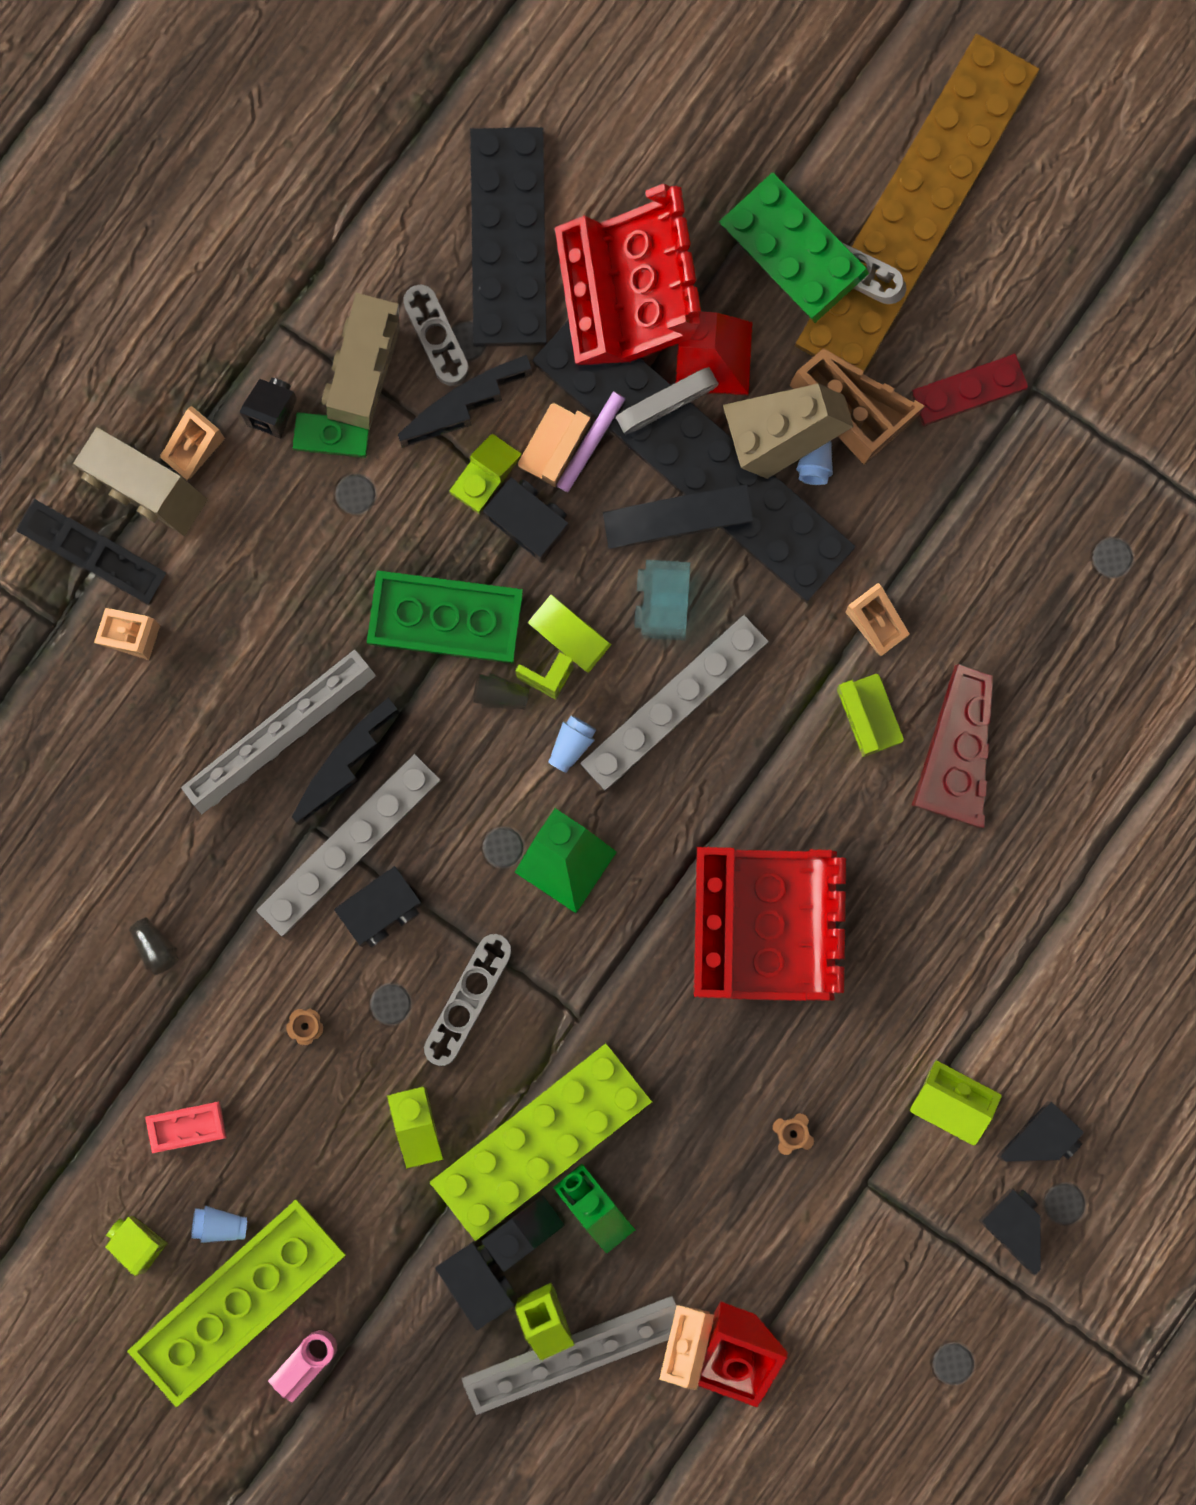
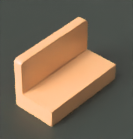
(554, 443)
(687, 1347)

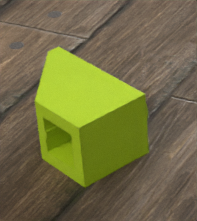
(544, 1322)

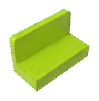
(555, 679)
(870, 714)
(956, 1103)

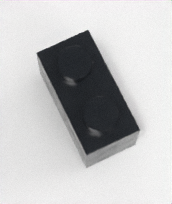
(527, 518)
(378, 908)
(476, 1285)

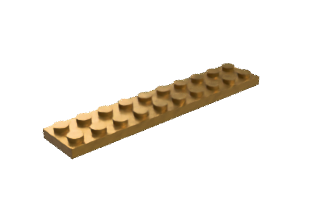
(926, 194)

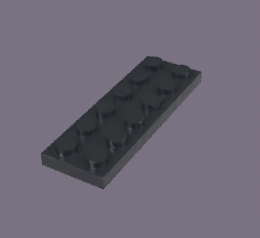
(508, 236)

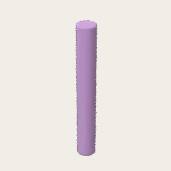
(590, 441)

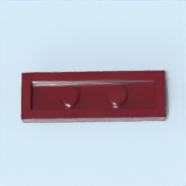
(970, 389)

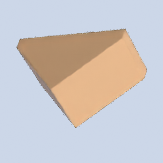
(191, 443)
(877, 619)
(128, 632)

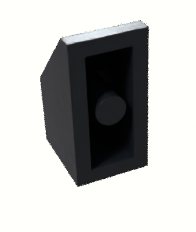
(269, 406)
(1044, 1137)
(1016, 1227)
(523, 1233)

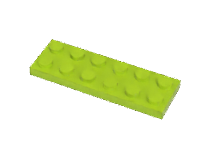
(540, 1142)
(236, 1303)

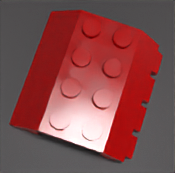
(629, 280)
(769, 924)

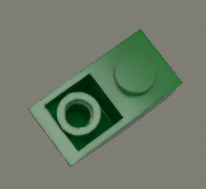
(594, 1208)

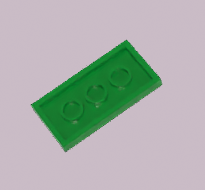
(794, 247)
(445, 617)

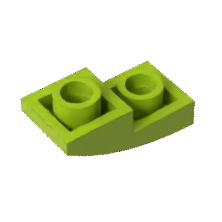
(569, 633)

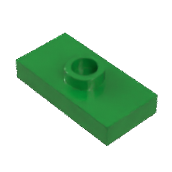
(327, 436)

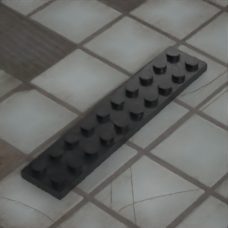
(701, 458)

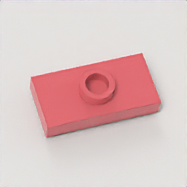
(185, 1127)

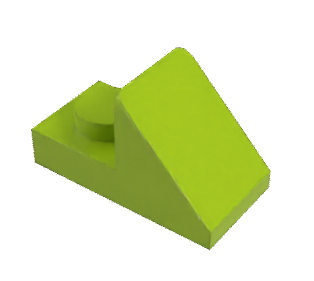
(485, 473)

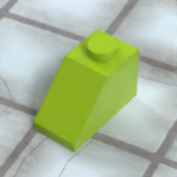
(415, 1127)
(134, 1245)

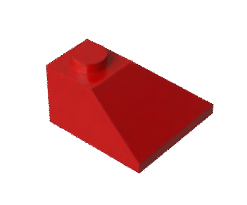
(723, 346)
(740, 1356)

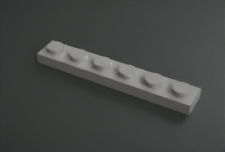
(674, 703)
(278, 732)
(348, 845)
(591, 1350)

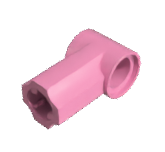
(302, 1367)

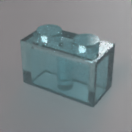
(664, 601)

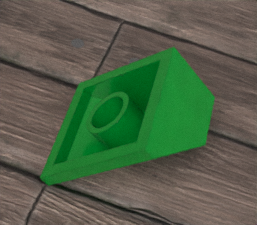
(565, 860)

